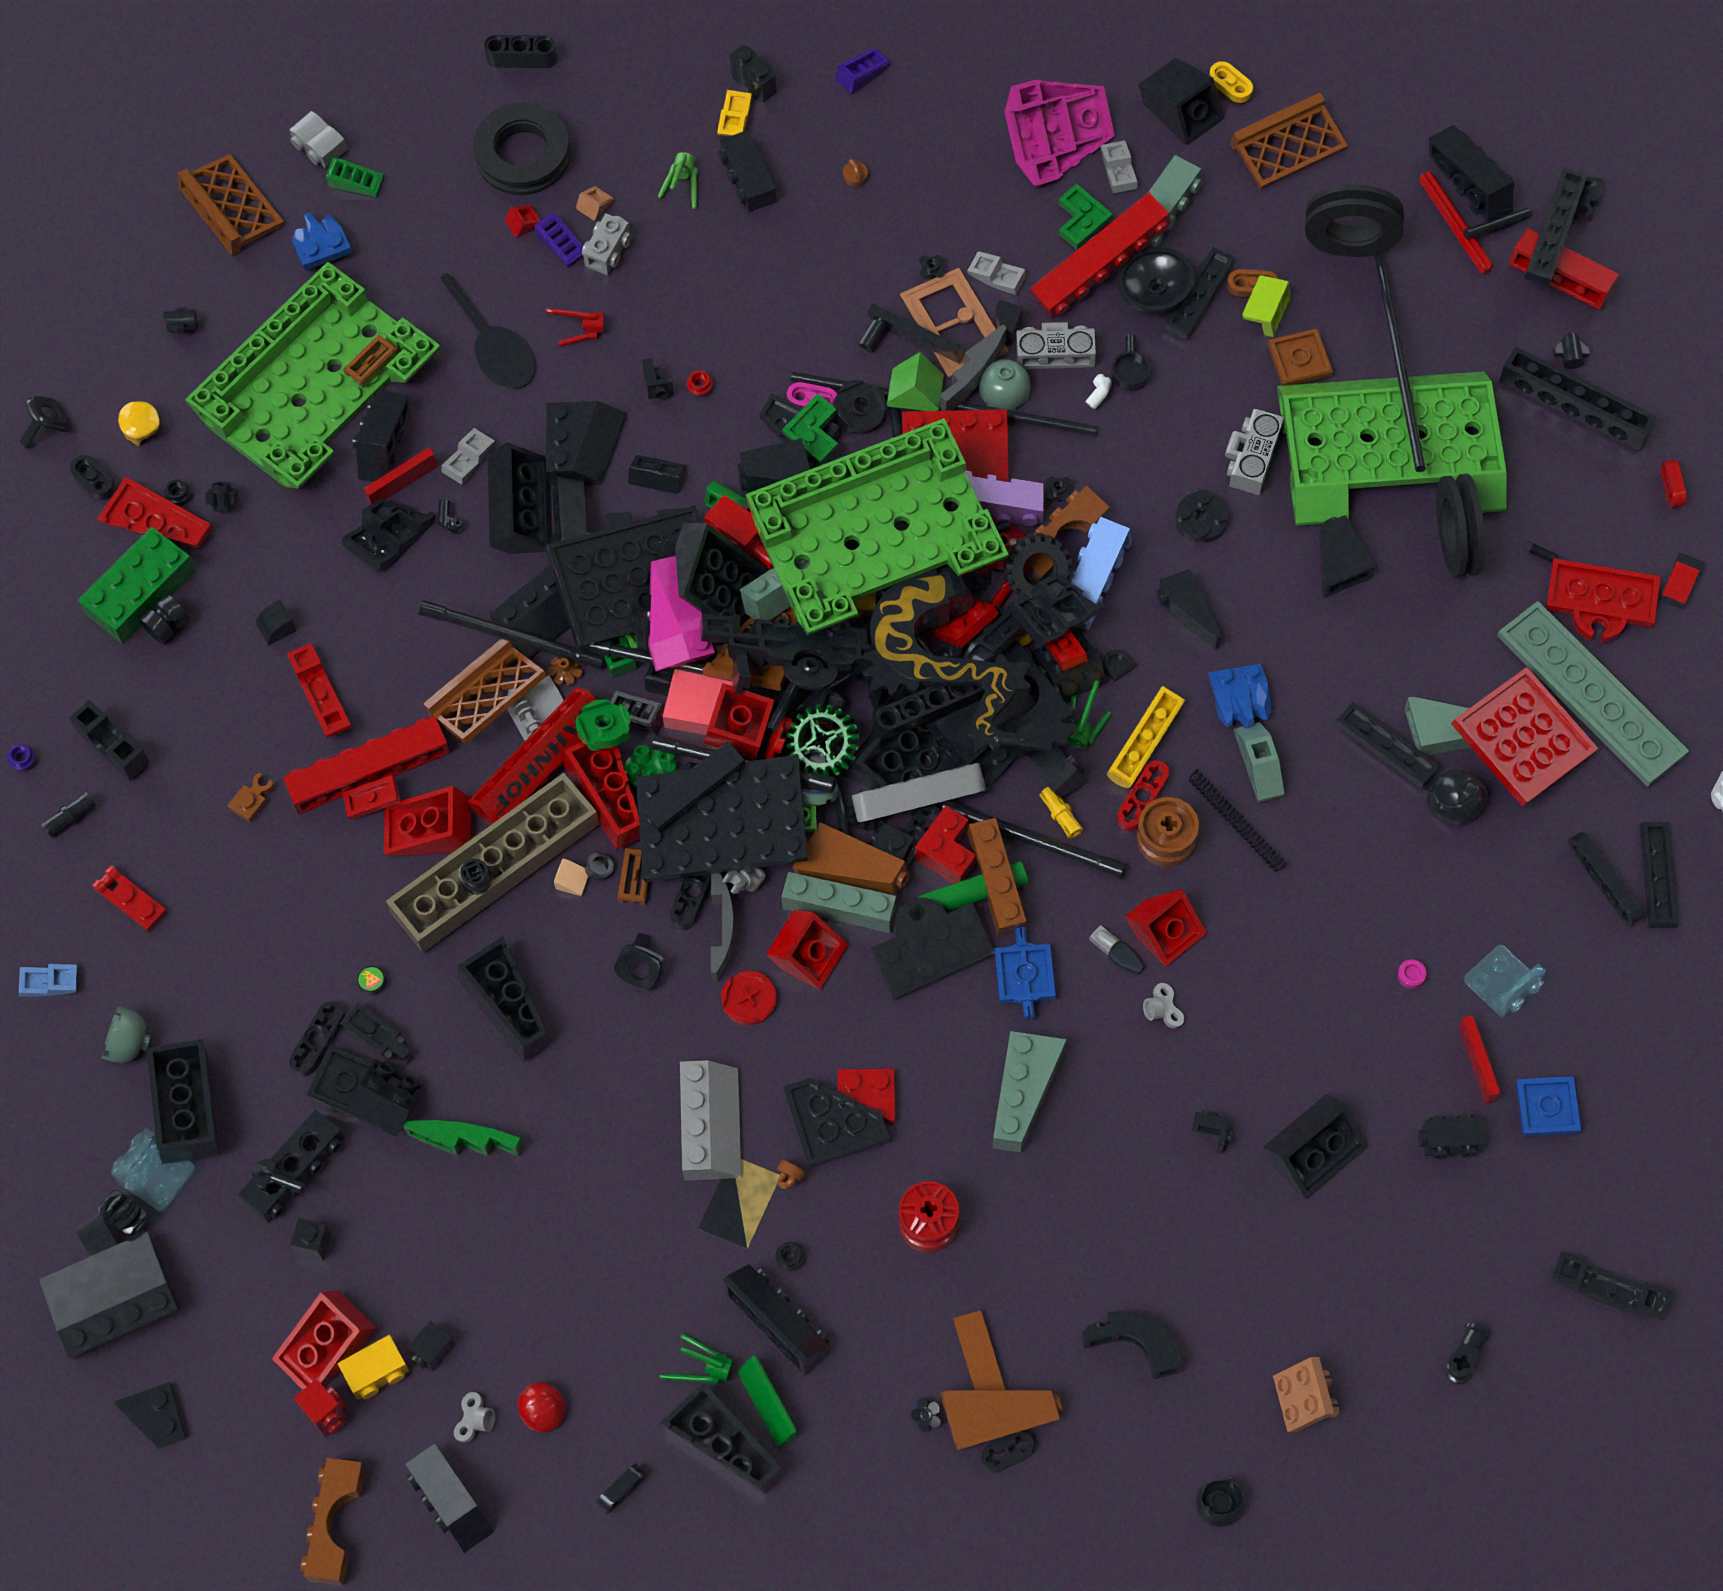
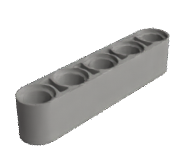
(918, 792)

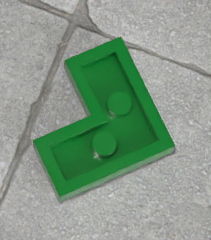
(1087, 214)
(809, 426)

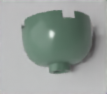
(1005, 385)
(125, 1036)

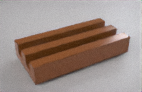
(373, 364)
(632, 897)

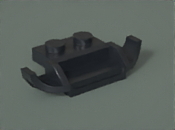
(994, 637)

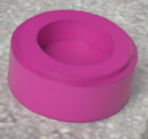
(1411, 974)

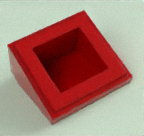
(521, 220)

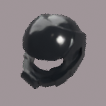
(1460, 797)

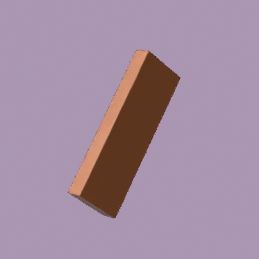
(978, 1352)

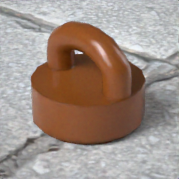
(855, 173)
(790, 1170)

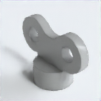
(1163, 1006)
(474, 1418)

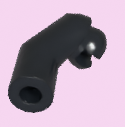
(445, 518)

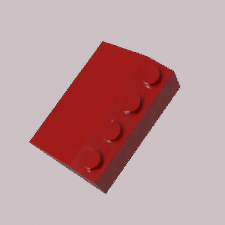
(978, 434)

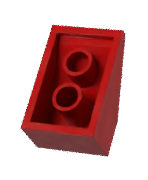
(428, 824)
(322, 1338)

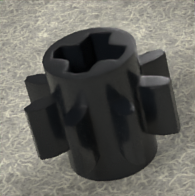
(221, 496)

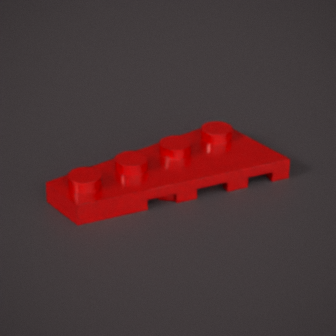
(139, 509)

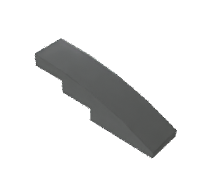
(975, 363)

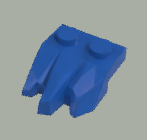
(320, 241)
(1241, 694)

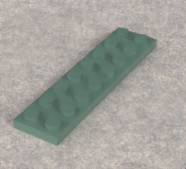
(1593, 693)

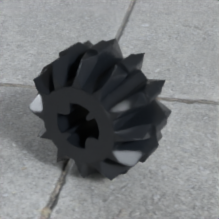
(122, 1213)

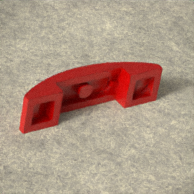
(318, 690)

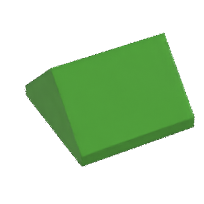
(915, 385)

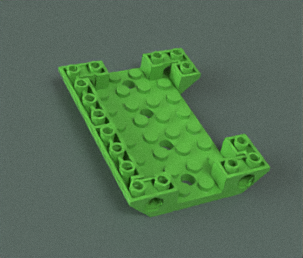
(291, 361)
(1348, 409)
(862, 501)

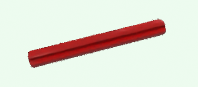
(1455, 222)

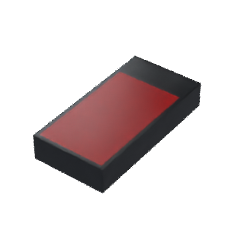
(1681, 580)

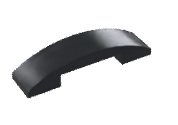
(1611, 1289)

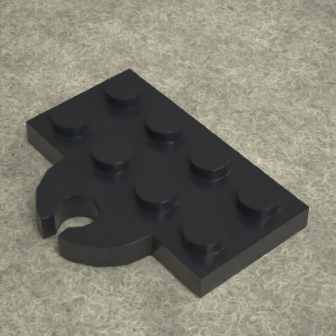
(930, 946)

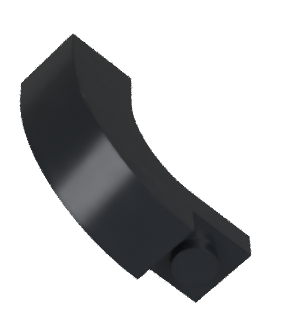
(1143, 1333)

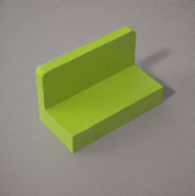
(1268, 303)

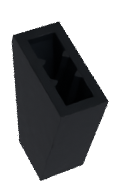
(1342, 557)

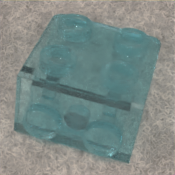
(1504, 980)
(146, 1176)

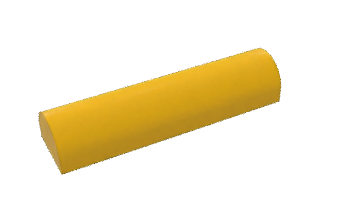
(1145, 738)

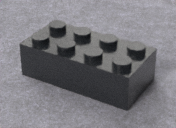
(182, 1101)

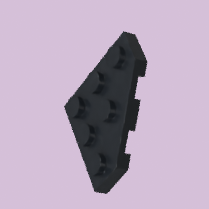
(832, 1123)

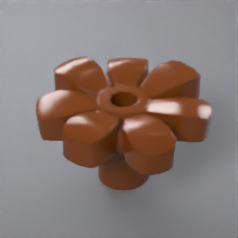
(563, 671)

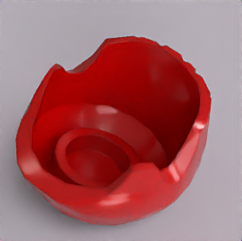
(541, 1407)

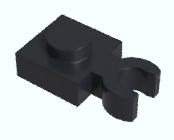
(1590, 196)

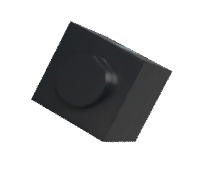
(310, 1239)
(430, 1346)

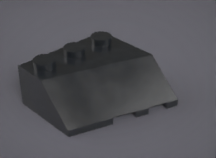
(581, 439)

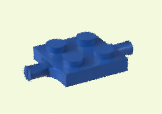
(1024, 973)

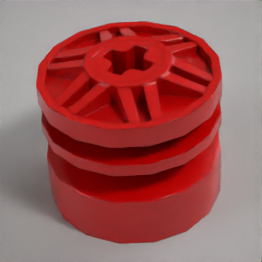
(925, 1232)

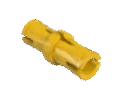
(1061, 813)

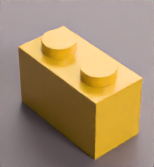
(373, 1368)

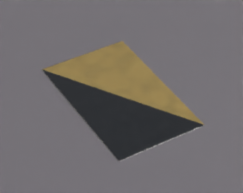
(739, 1204)

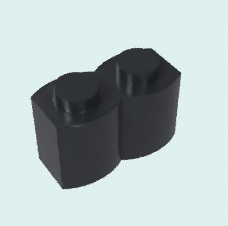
(753, 73)

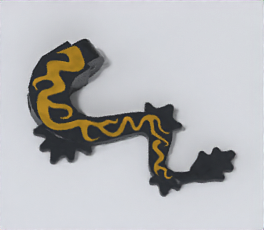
(899, 661)

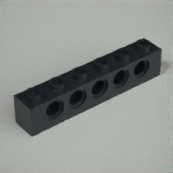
(1577, 398)

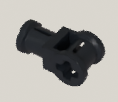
(1466, 1354)

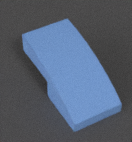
(50, 981)

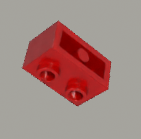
(322, 1407)

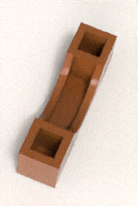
(1080, 513)
(997, 876)
(339, 1483)

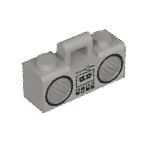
(1056, 346)
(1260, 443)

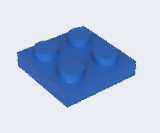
(1548, 1106)

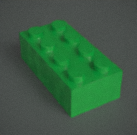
(135, 584)

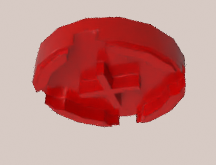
(748, 998)

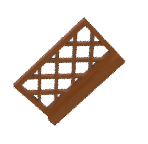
(1274, 125)
(210, 209)
(474, 681)

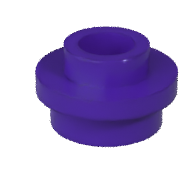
(18, 751)

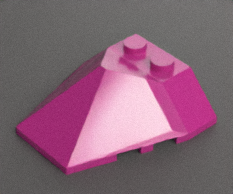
(1055, 126)

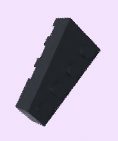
(1472, 173)
(503, 997)

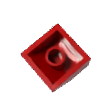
(807, 948)

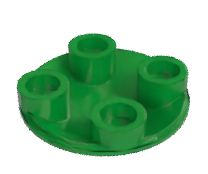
(648, 762)

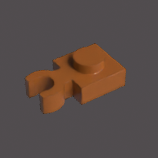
(250, 801)

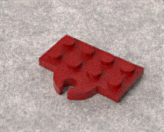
(1602, 597)

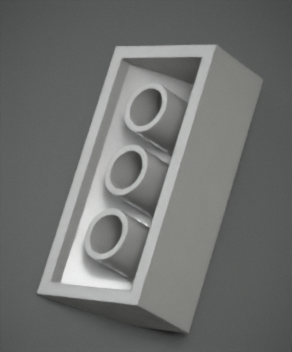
(710, 1121)

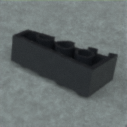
(719, 1434)

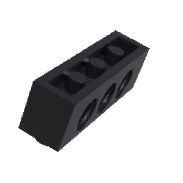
(313, 1129)

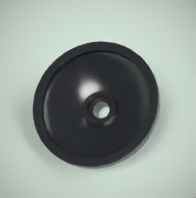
(1153, 270)

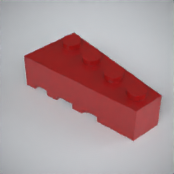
(606, 787)

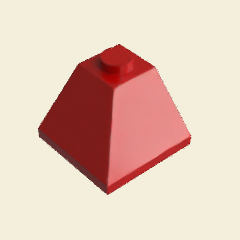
(1166, 925)

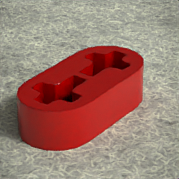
(1673, 483)

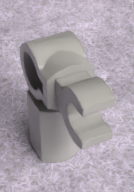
(745, 879)

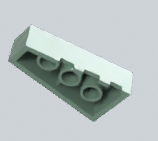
(1026, 1078)

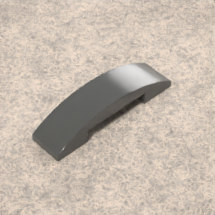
(721, 954)

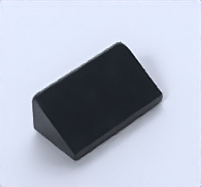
(656, 474)

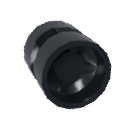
(165, 617)

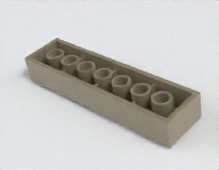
(511, 850)

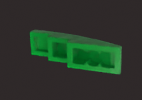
(453, 1135)

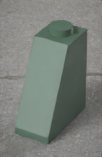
(1432, 726)

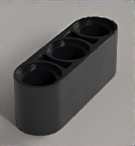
(505, 51)

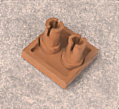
(1305, 1394)

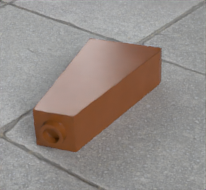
(851, 862)
(991, 1414)

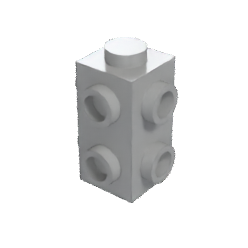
(606, 244)

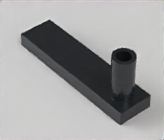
(884, 319)

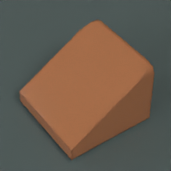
(593, 202)

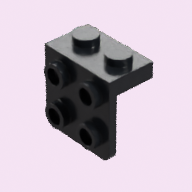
(1076, 678)

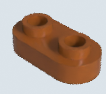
(1248, 279)

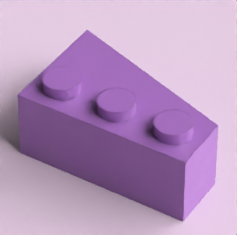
(1014, 501)

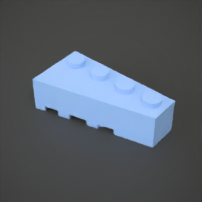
(1098, 560)

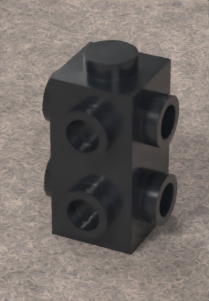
(1452, 1136)

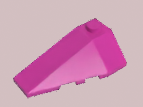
(673, 621)

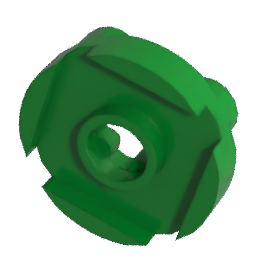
(603, 737)

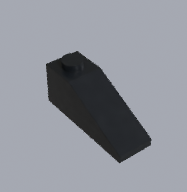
(1188, 606)

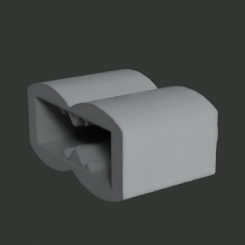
(317, 139)

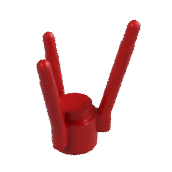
(591, 321)

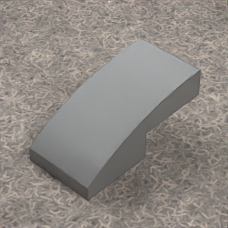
(1118, 166)
(994, 273)
(468, 457)

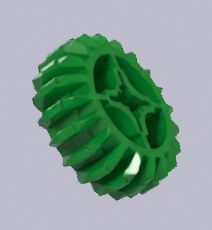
(835, 736)

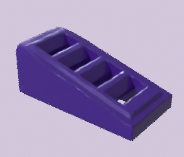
(851, 80)
(551, 226)

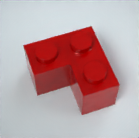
(941, 847)

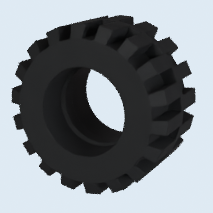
(1028, 546)

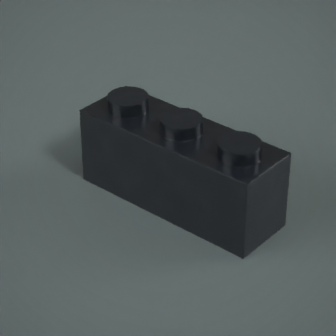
(747, 171)

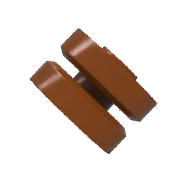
(1167, 831)

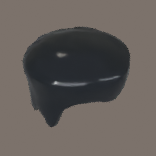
(1220, 1502)

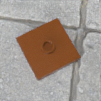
(1299, 357)

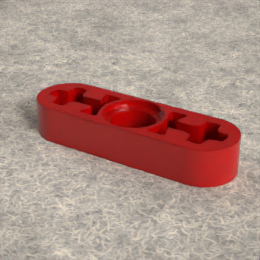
(1142, 784)

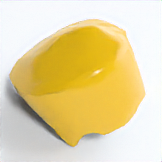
(138, 421)

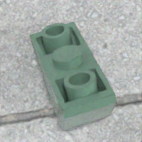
(1260, 761)

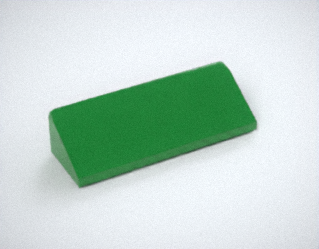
(767, 1402)

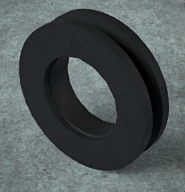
(518, 119)
(1354, 201)
(1460, 525)

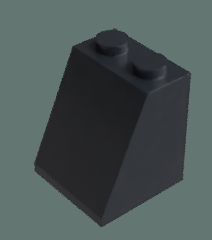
(1182, 99)
(771, 464)

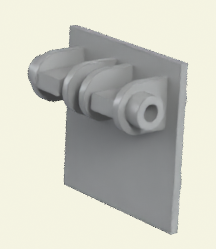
(535, 706)

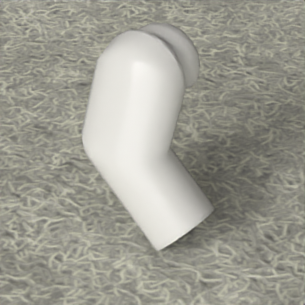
(1099, 394)

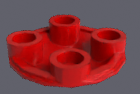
(777, 739)

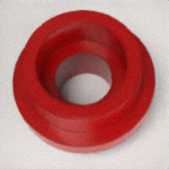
(699, 377)

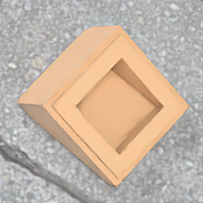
(571, 878)

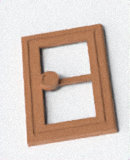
(972, 311)

